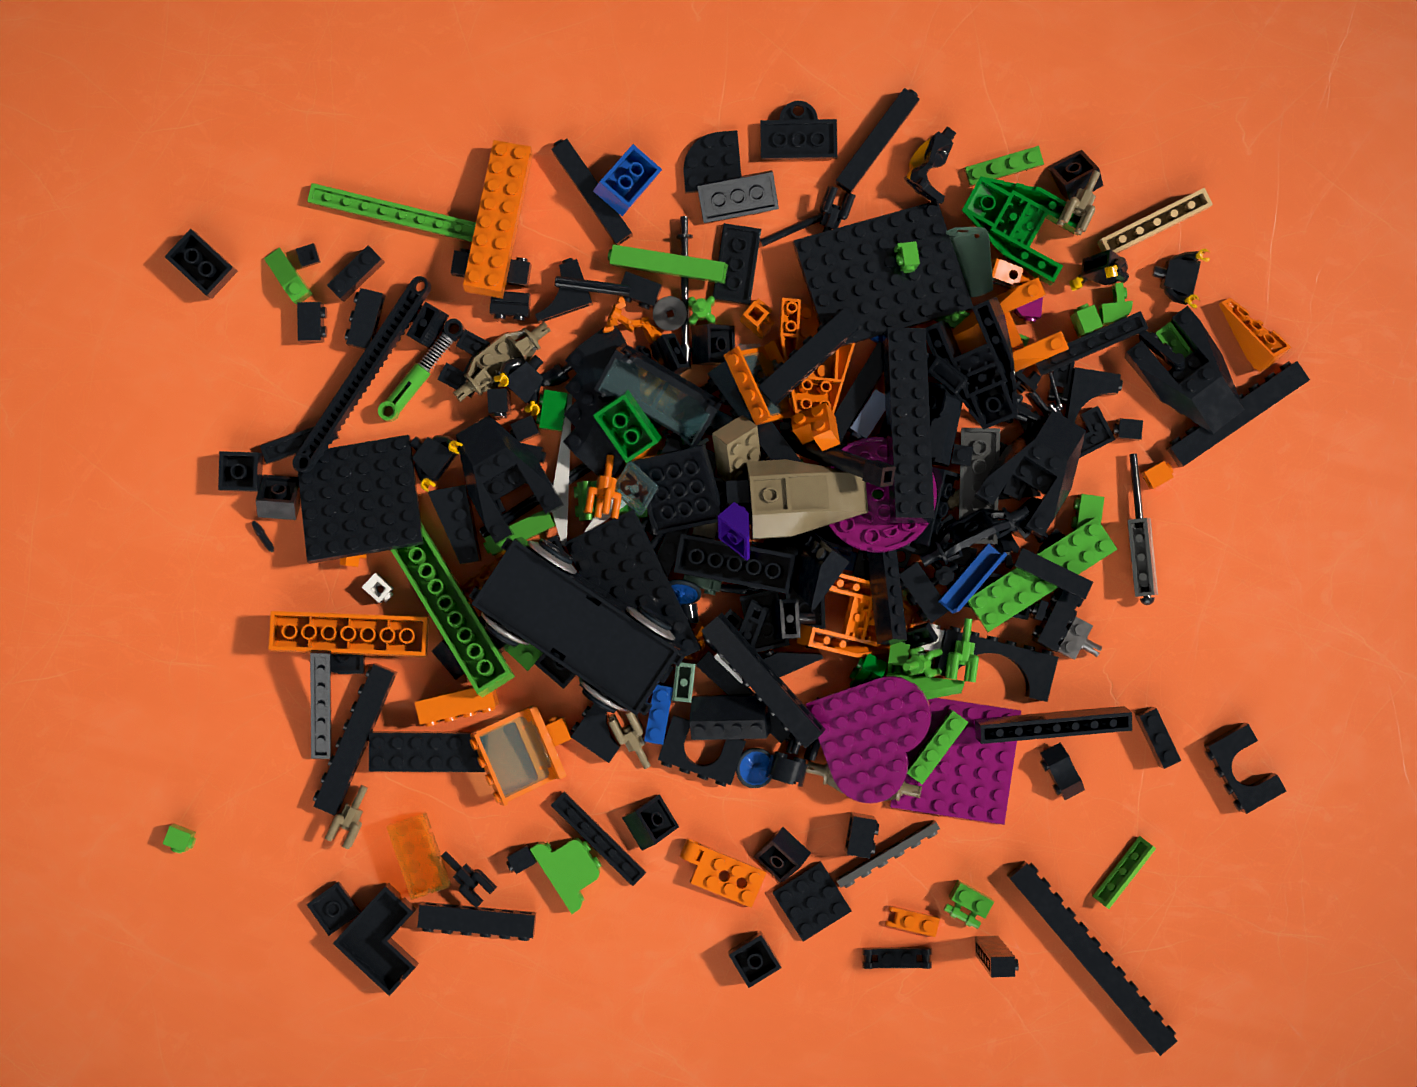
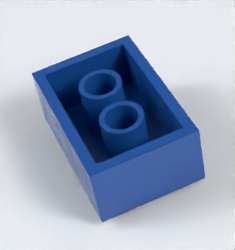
(627, 180)

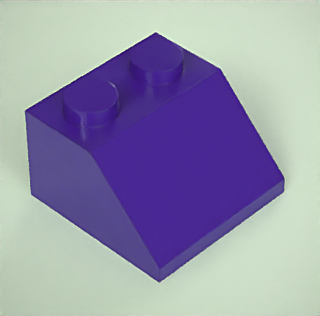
(734, 529)

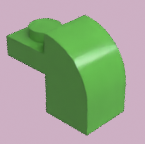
(1118, 309)

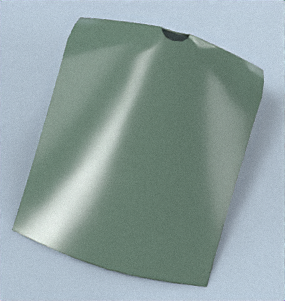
(974, 258)

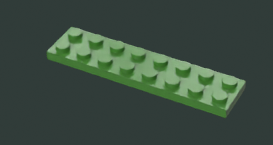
(1020, 589)

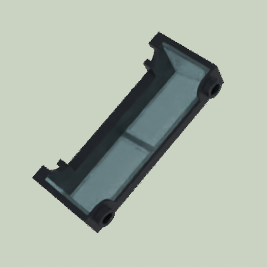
(660, 394)

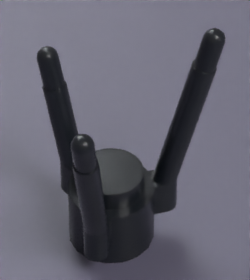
(1048, 408)

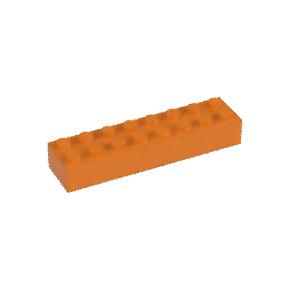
(497, 219)
(348, 633)

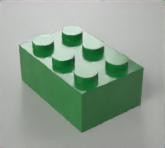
(627, 426)

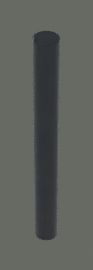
(792, 229)

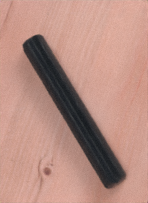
(592, 286)

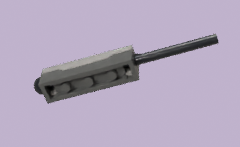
(1141, 544)

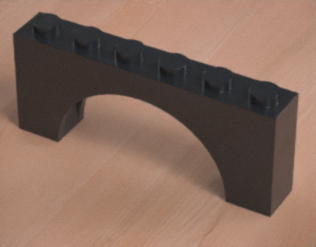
(1035, 666)
(594, 731)

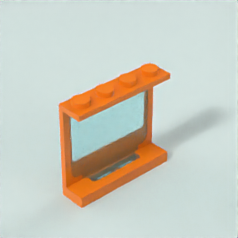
(748, 369)
(517, 755)

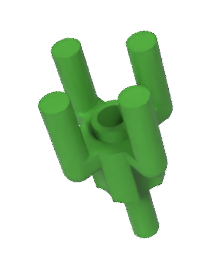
(701, 310)
(963, 656)
(921, 662)

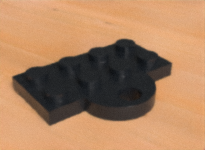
(798, 136)

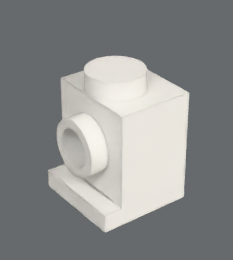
(372, 585)

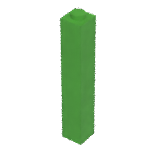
(668, 264)

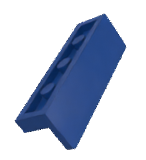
(971, 578)

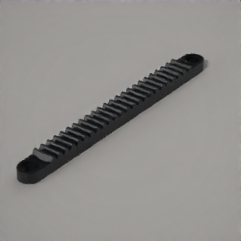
(362, 374)

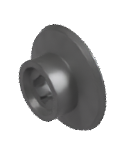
(667, 304)

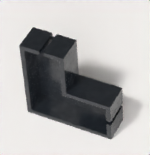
(370, 943)

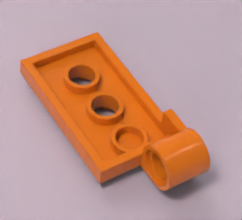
(711, 863)

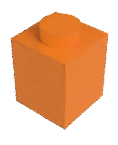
(1157, 474)
(558, 730)

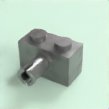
(1077, 639)

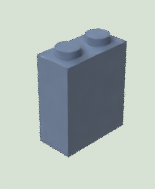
(868, 416)

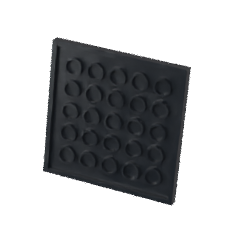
(360, 500)

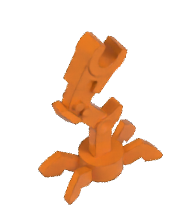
(650, 331)

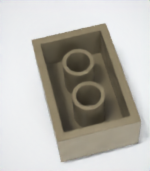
(734, 447)

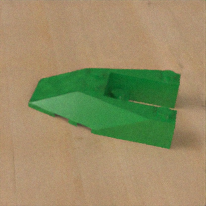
(1013, 218)

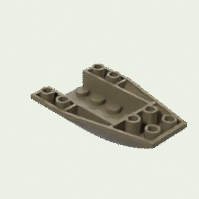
(801, 497)

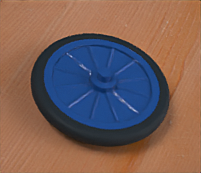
(686, 591)
(753, 768)

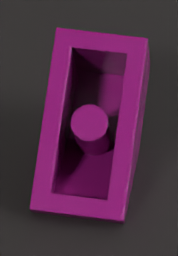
(1030, 311)

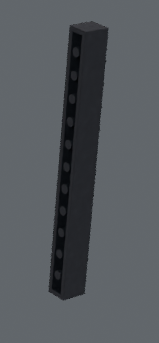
(1092, 958)

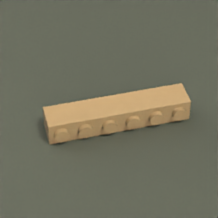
(1156, 222)

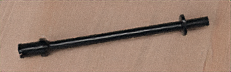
(684, 237)

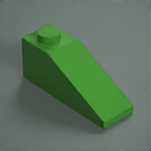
(288, 276)

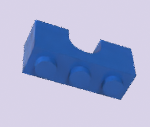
(659, 714)

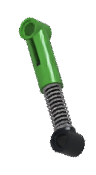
(419, 372)

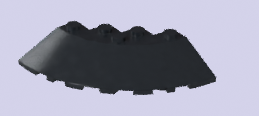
(588, 438)

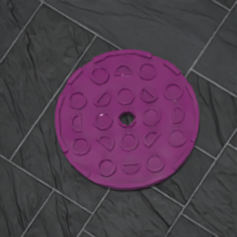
(873, 529)

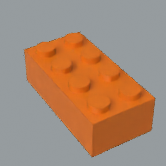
(452, 704)

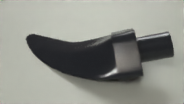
(556, 375)

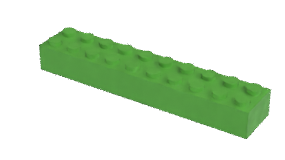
(454, 615)

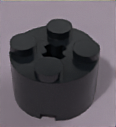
(787, 770)

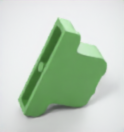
(568, 869)

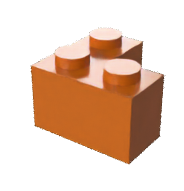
(817, 425)

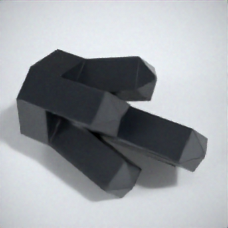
(1007, 544)

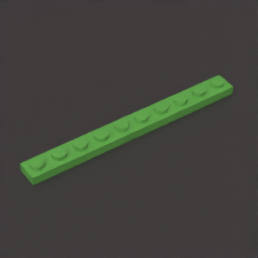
(391, 212)

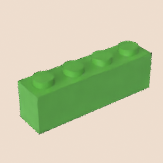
(936, 746)

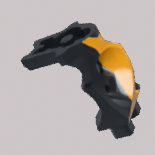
(929, 155)

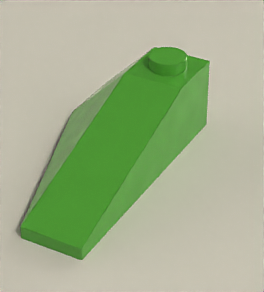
(932, 686)

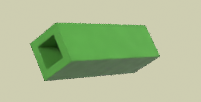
(525, 528)

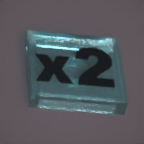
(635, 488)

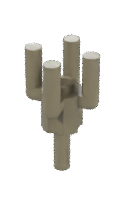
(1081, 206)
(630, 735)
(348, 820)

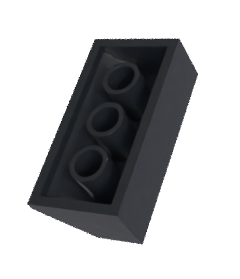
(729, 717)

